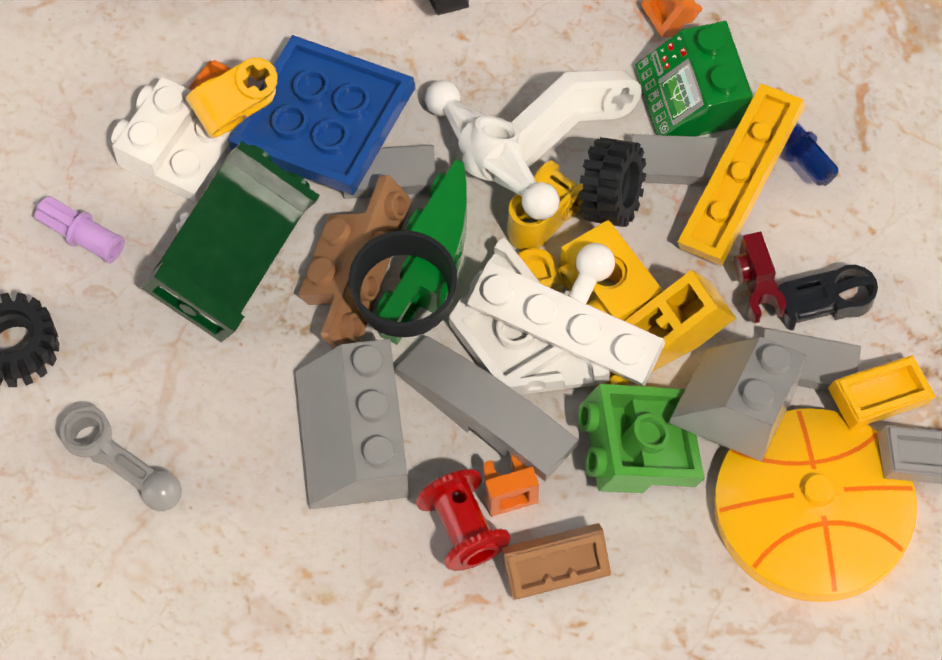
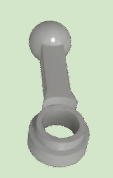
(158, 489)

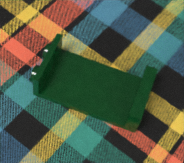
(230, 240)

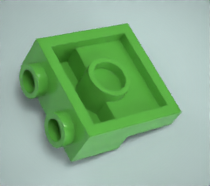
(634, 440)

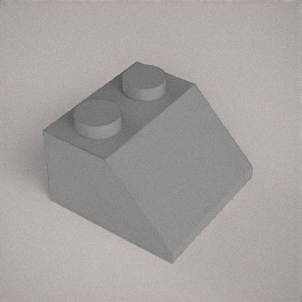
(740, 394)

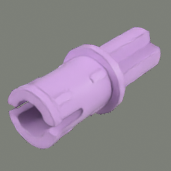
(79, 229)

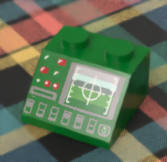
(695, 82)

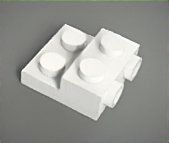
(169, 142)

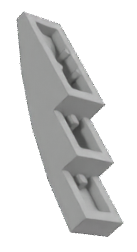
(487, 406)

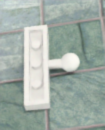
(568, 319)

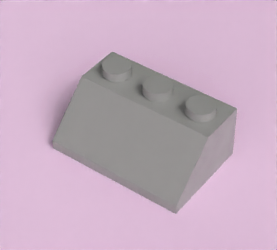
(352, 426)

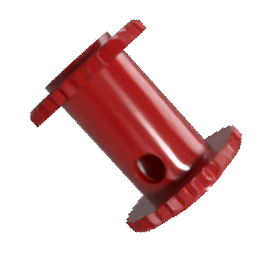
(462, 519)

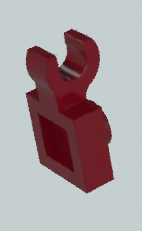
(757, 269)

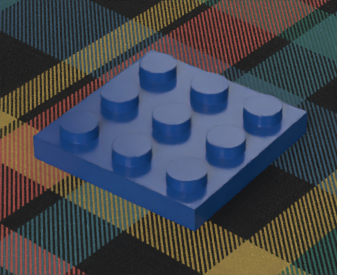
(326, 114)

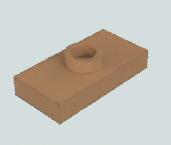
(556, 561)

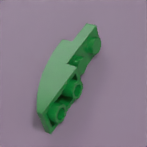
(421, 281)

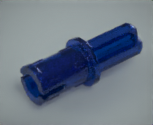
(809, 156)

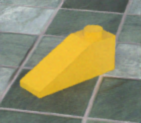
(683, 316)

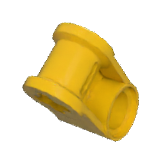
(226, 99)
(535, 234)

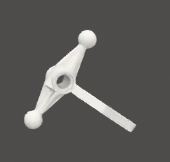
(506, 149)

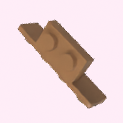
(338, 244)

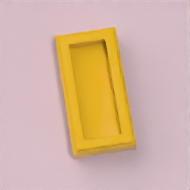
(881, 392)

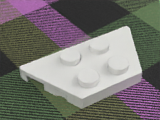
(512, 355)

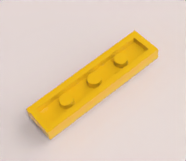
(741, 174)

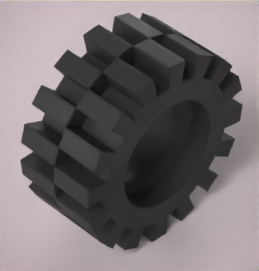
(612, 181)
(41, 345)

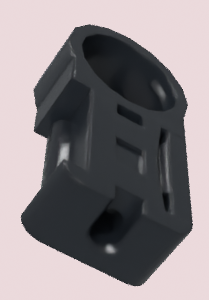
(819, 295)

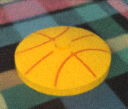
(815, 510)

